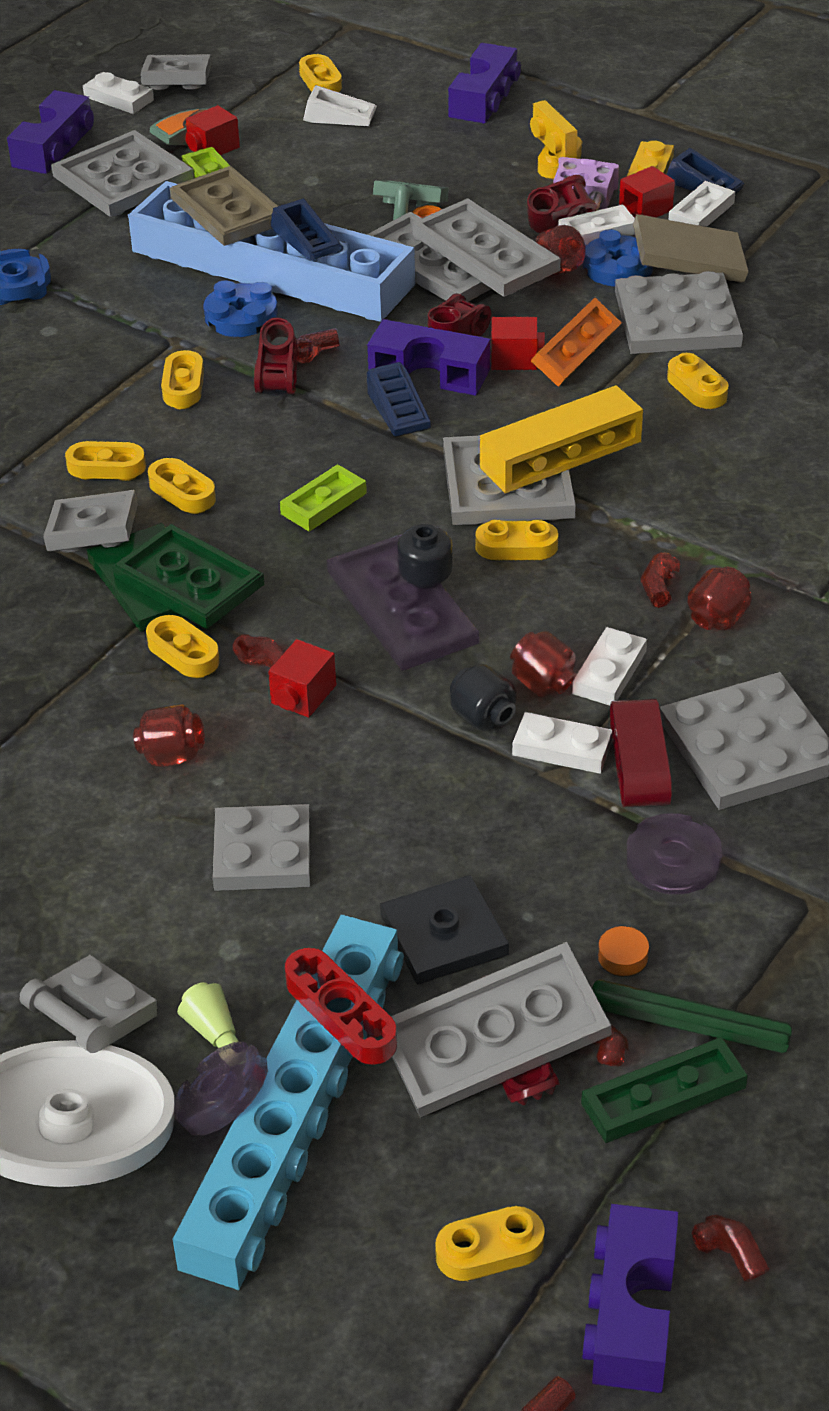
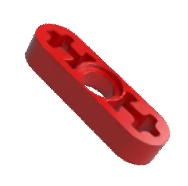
(346, 1025)

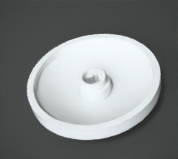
(80, 1113)

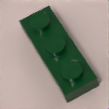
(663, 1089)

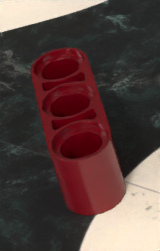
(640, 753)

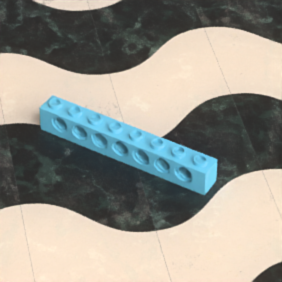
(302, 1078)

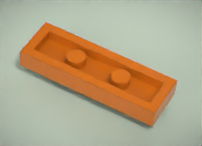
(576, 342)

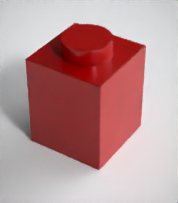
(213, 129)
(647, 192)
(515, 343)
(302, 678)

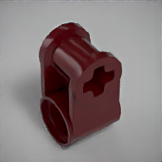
(559, 201)
(460, 316)
(276, 364)

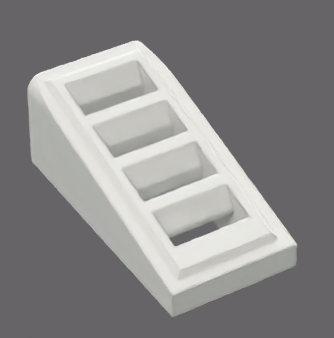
(337, 108)

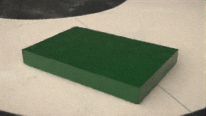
(188, 576)
(136, 604)

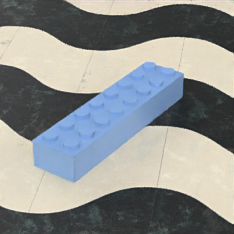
(360, 279)

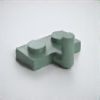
(400, 193)

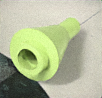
(208, 1013)

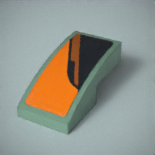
(173, 127)

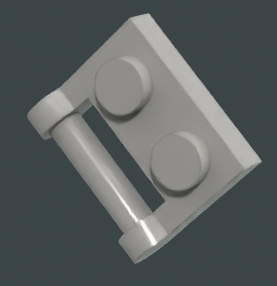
(99, 994)

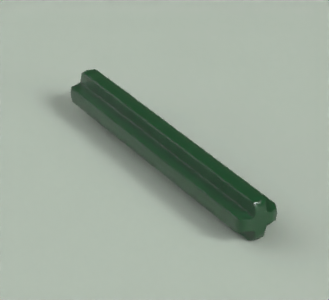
(693, 1016)

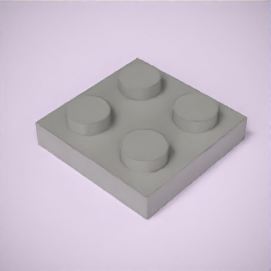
(183, 70)
(91, 521)
(261, 847)

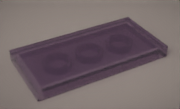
(407, 620)

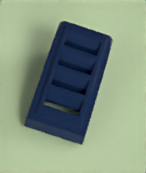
(693, 169)
(301, 213)
(396, 396)

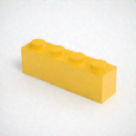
(560, 438)

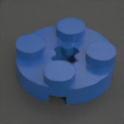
(613, 258)
(22, 275)
(239, 307)

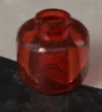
(566, 244)
(719, 598)
(543, 663)
(169, 735)

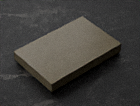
(225, 205)
(689, 248)

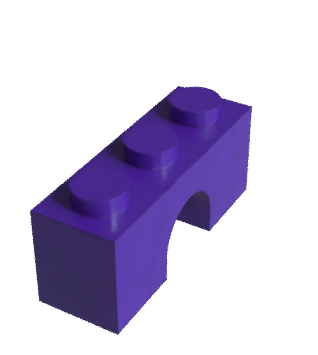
(490, 77)
(63, 123)
(458, 356)
(629, 1337)

